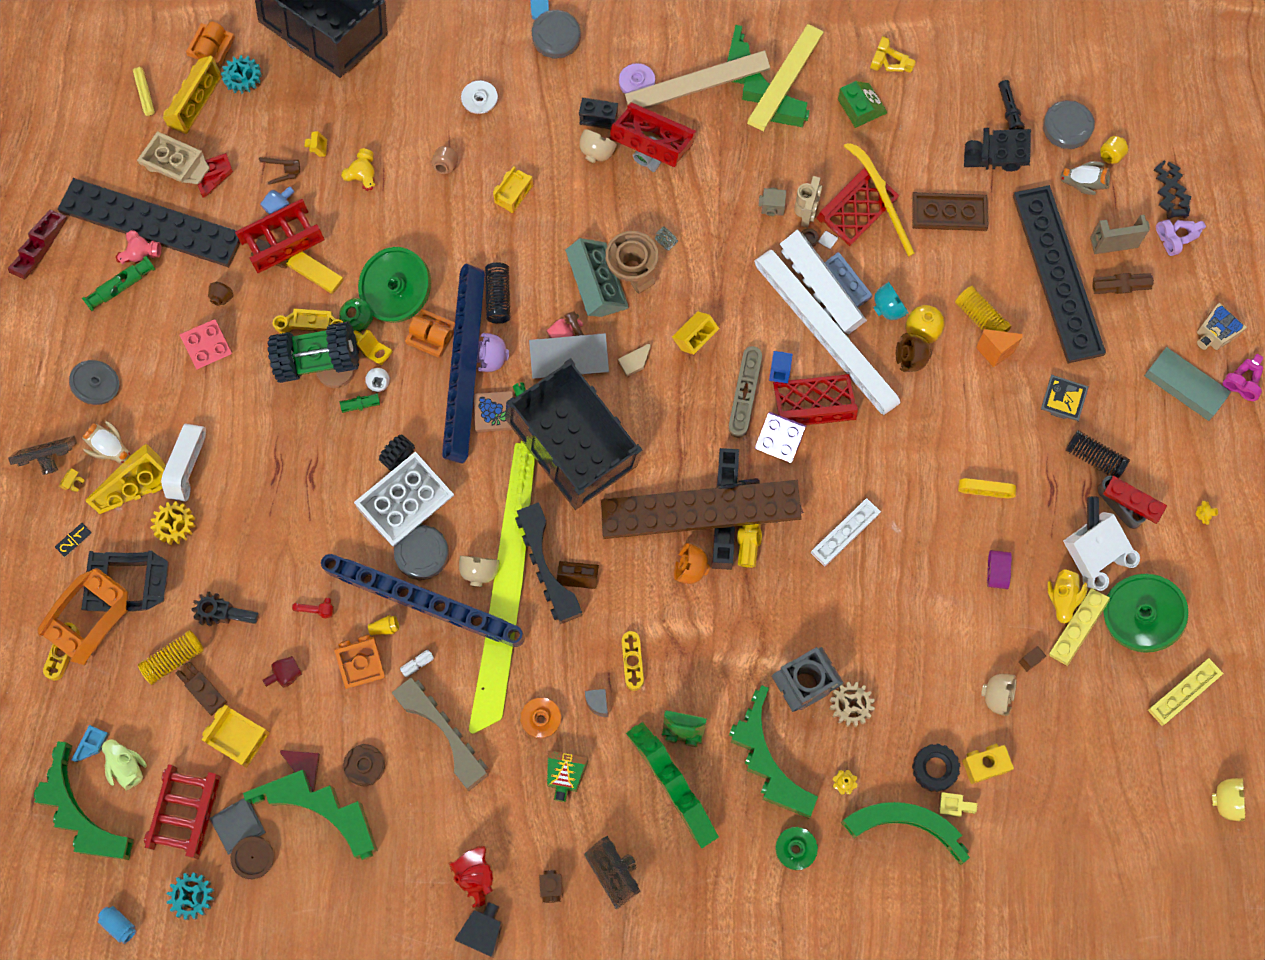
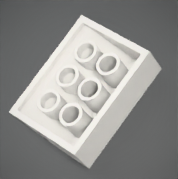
(403, 499)

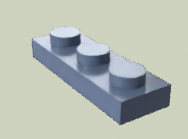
(848, 279)

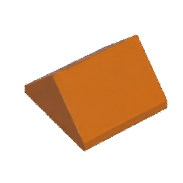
(997, 345)

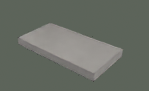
(586, 351)

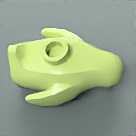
(122, 764)

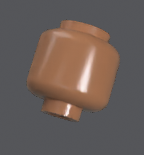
(444, 160)

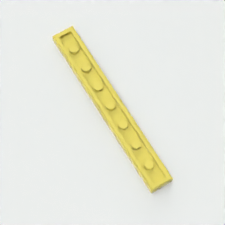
(785, 78)

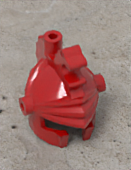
(473, 874)

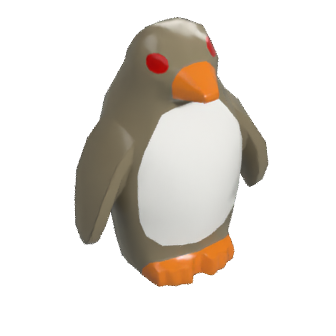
(1087, 177)

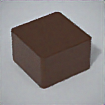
(1032, 658)

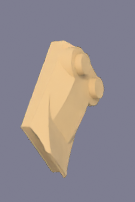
(174, 159)

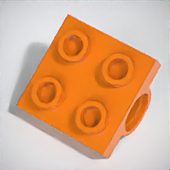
(210, 41)
(430, 333)

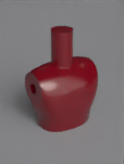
(284, 672)

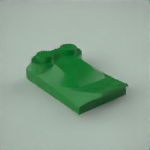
(683, 728)

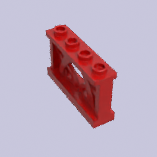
(642, 119)

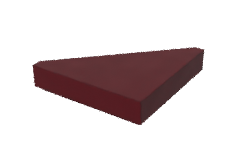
(303, 761)

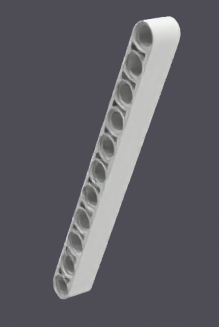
(827, 332)

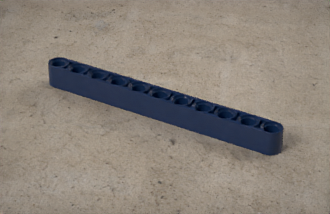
(463, 364)

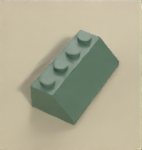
(596, 284)

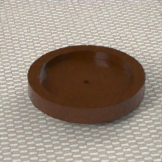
(242, 858)

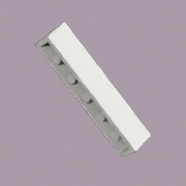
(823, 282)

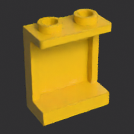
(235, 735)

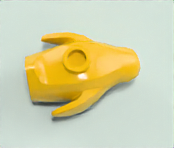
(1066, 594)

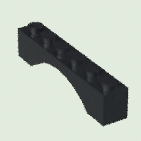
(724, 537)
(563, 601)

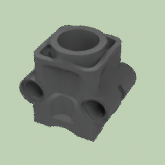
(815, 664)

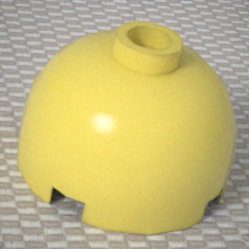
(1230, 799)

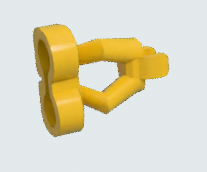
(906, 64)

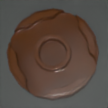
(364, 765)

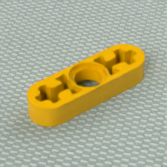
(987, 488)
(636, 645)
(52, 664)

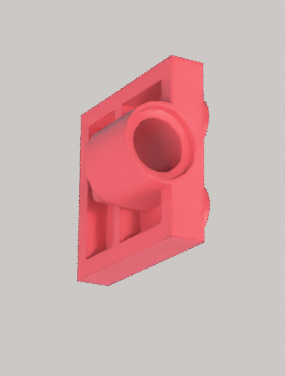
(205, 343)

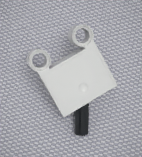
(1099, 545)

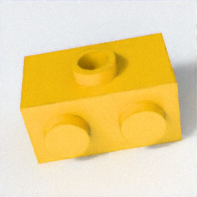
(695, 332)

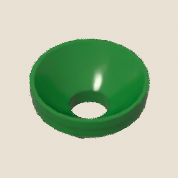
(363, 315)

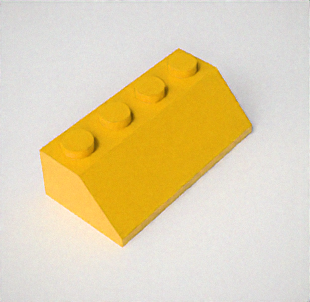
(193, 95)

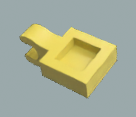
(953, 805)

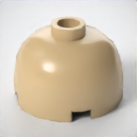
(596, 147)
(478, 569)
(1000, 693)

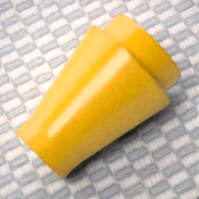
(384, 626)

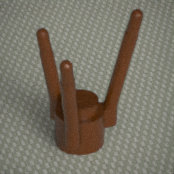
(291, 167)

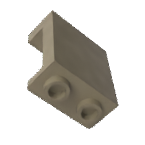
(1119, 239)

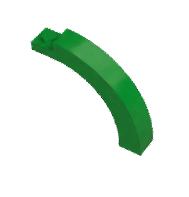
(911, 815)

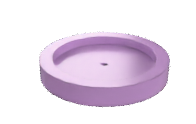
(635, 78)

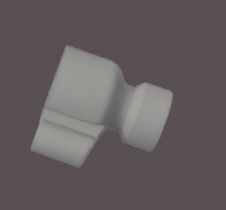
(645, 160)

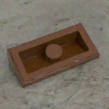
(577, 574)

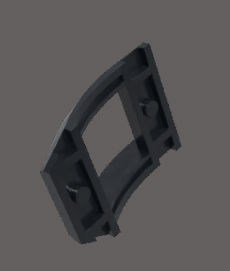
(154, 585)

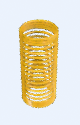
(966, 296)
(149, 673)

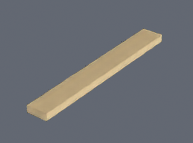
(699, 80)

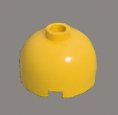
(926, 322)

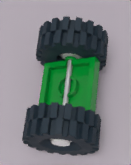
(313, 352)

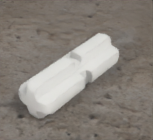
(412, 666)

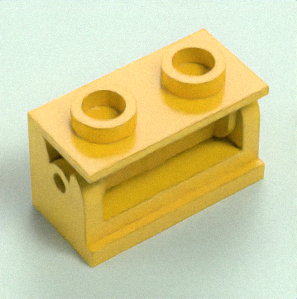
(512, 189)

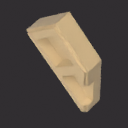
(634, 361)

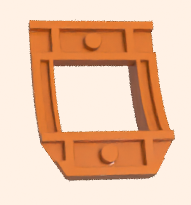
(67, 639)

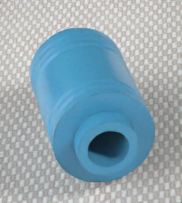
(116, 924)

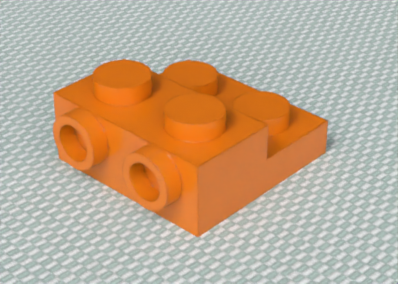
(359, 661)

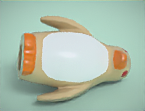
(105, 443)

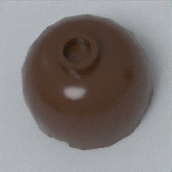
(912, 352)

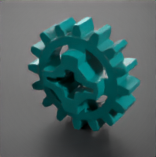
(249, 69)
(182, 901)

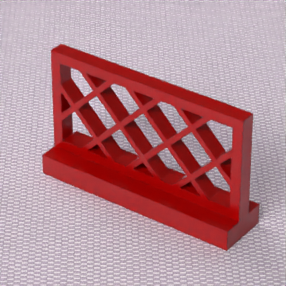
(844, 197)
(820, 414)

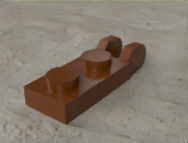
(202, 690)

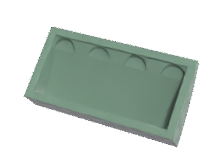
(1187, 384)

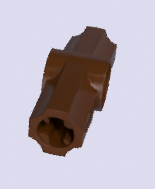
(1122, 283)

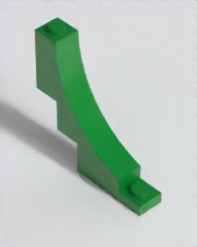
(790, 111)
(296, 791)

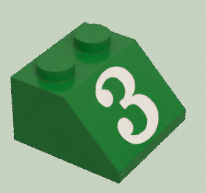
(860, 103)

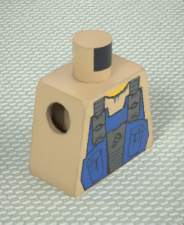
(1219, 329)

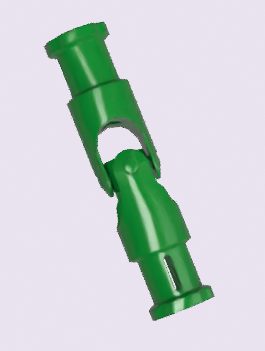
(107, 290)

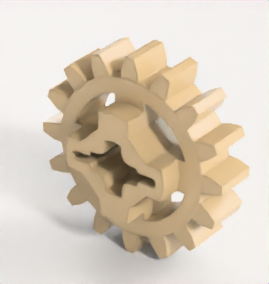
(857, 709)

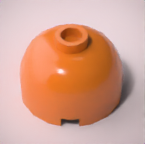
(692, 564)

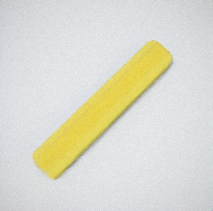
(143, 91)

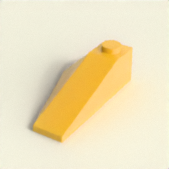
(130, 481)

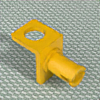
(370, 346)

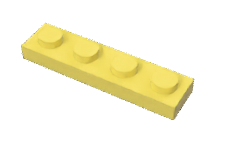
(1079, 627)
(1185, 692)

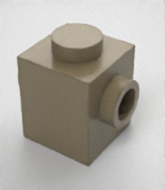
(772, 201)

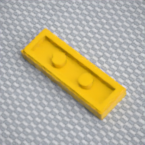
(315, 272)

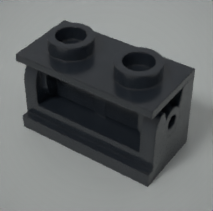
(598, 113)

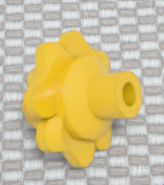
(1205, 512)
(845, 782)

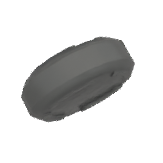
(556, 34)
(1068, 124)
(422, 553)

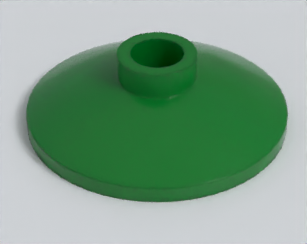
(800, 838)

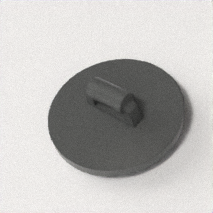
(94, 382)

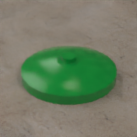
(395, 284)
(1146, 613)

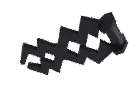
(1172, 183)

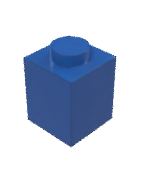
(780, 367)

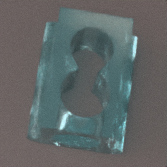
(662, 240)

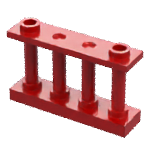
(280, 251)
(197, 825)

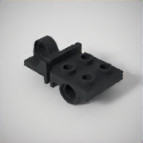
(1002, 149)

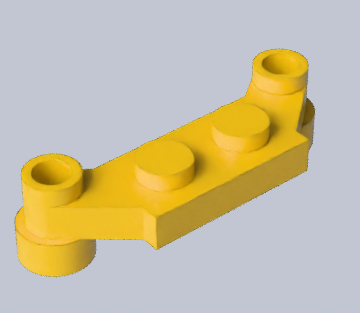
(305, 320)

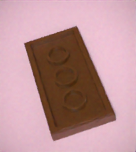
(949, 211)

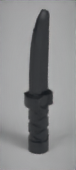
(741, 482)

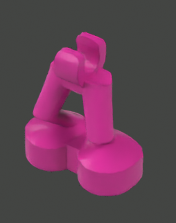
(1237, 383)

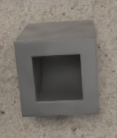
(597, 702)

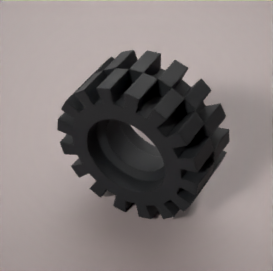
(396, 452)

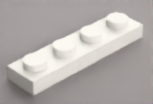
(845, 532)

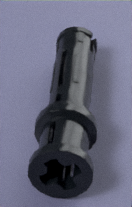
(1012, 113)

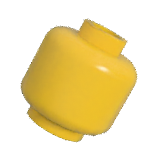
(1114, 150)

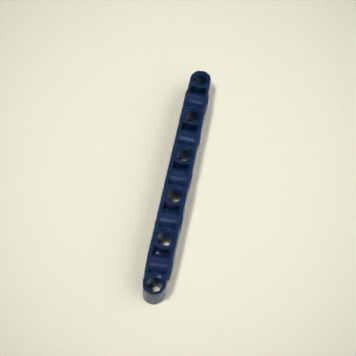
(422, 600)

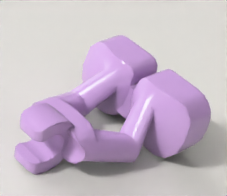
(1172, 242)

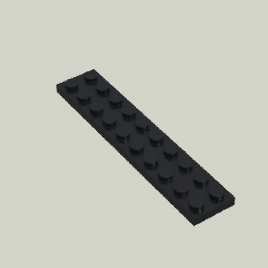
(150, 221)
(1059, 274)

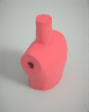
(561, 329)

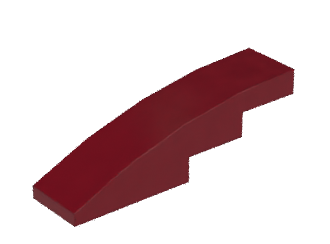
(38, 244)

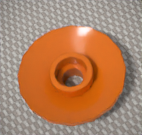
(536, 708)

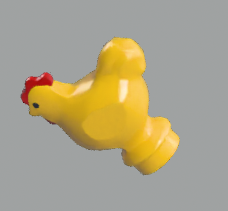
(361, 169)

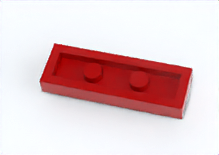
(1135, 500)

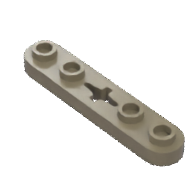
(742, 408)

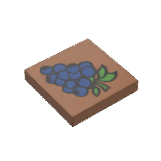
(491, 411)

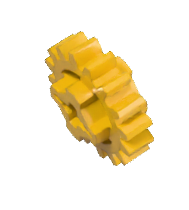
(181, 525)

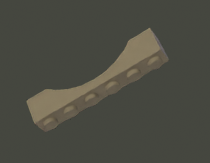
(414, 701)

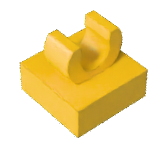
(317, 144)
(69, 479)

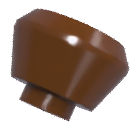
(219, 293)

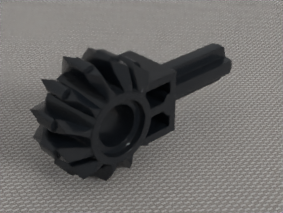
(222, 611)

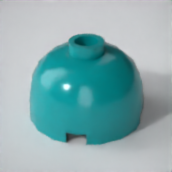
(889, 303)

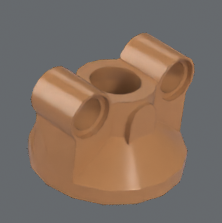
(636, 247)

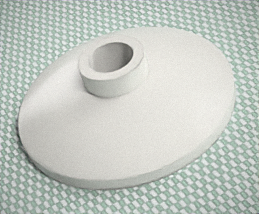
(479, 90)

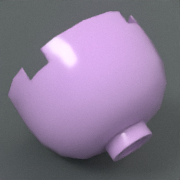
(491, 353)

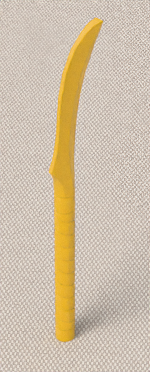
(880, 185)

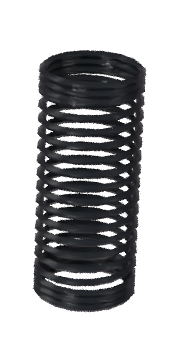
(499, 293)
(1122, 462)

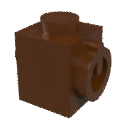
(551, 886)

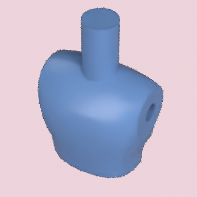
(275, 201)

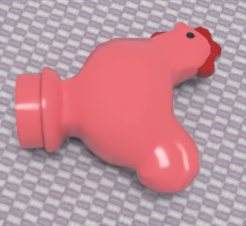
(138, 248)

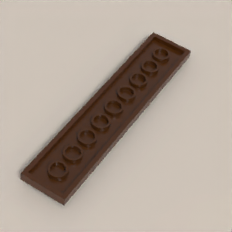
(700, 509)

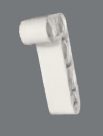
(181, 462)

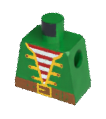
(565, 773)

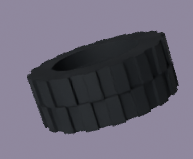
(925, 779)

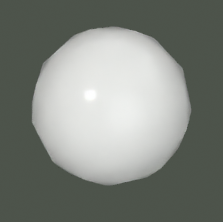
(377, 379)

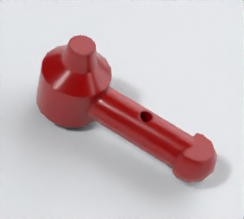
(324, 609)

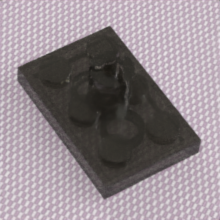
(43, 454)
(613, 871)

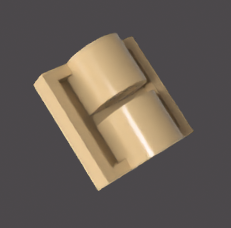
(807, 201)

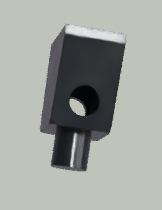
(481, 930)

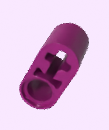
(999, 569)

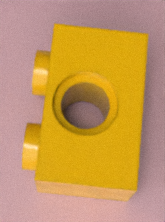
(978, 772)

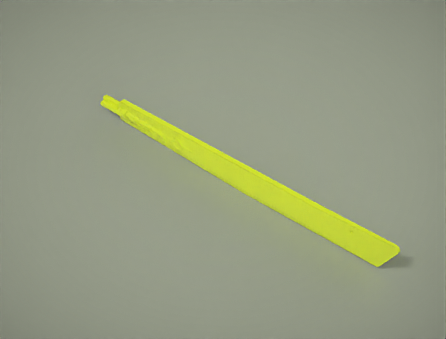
(506, 595)

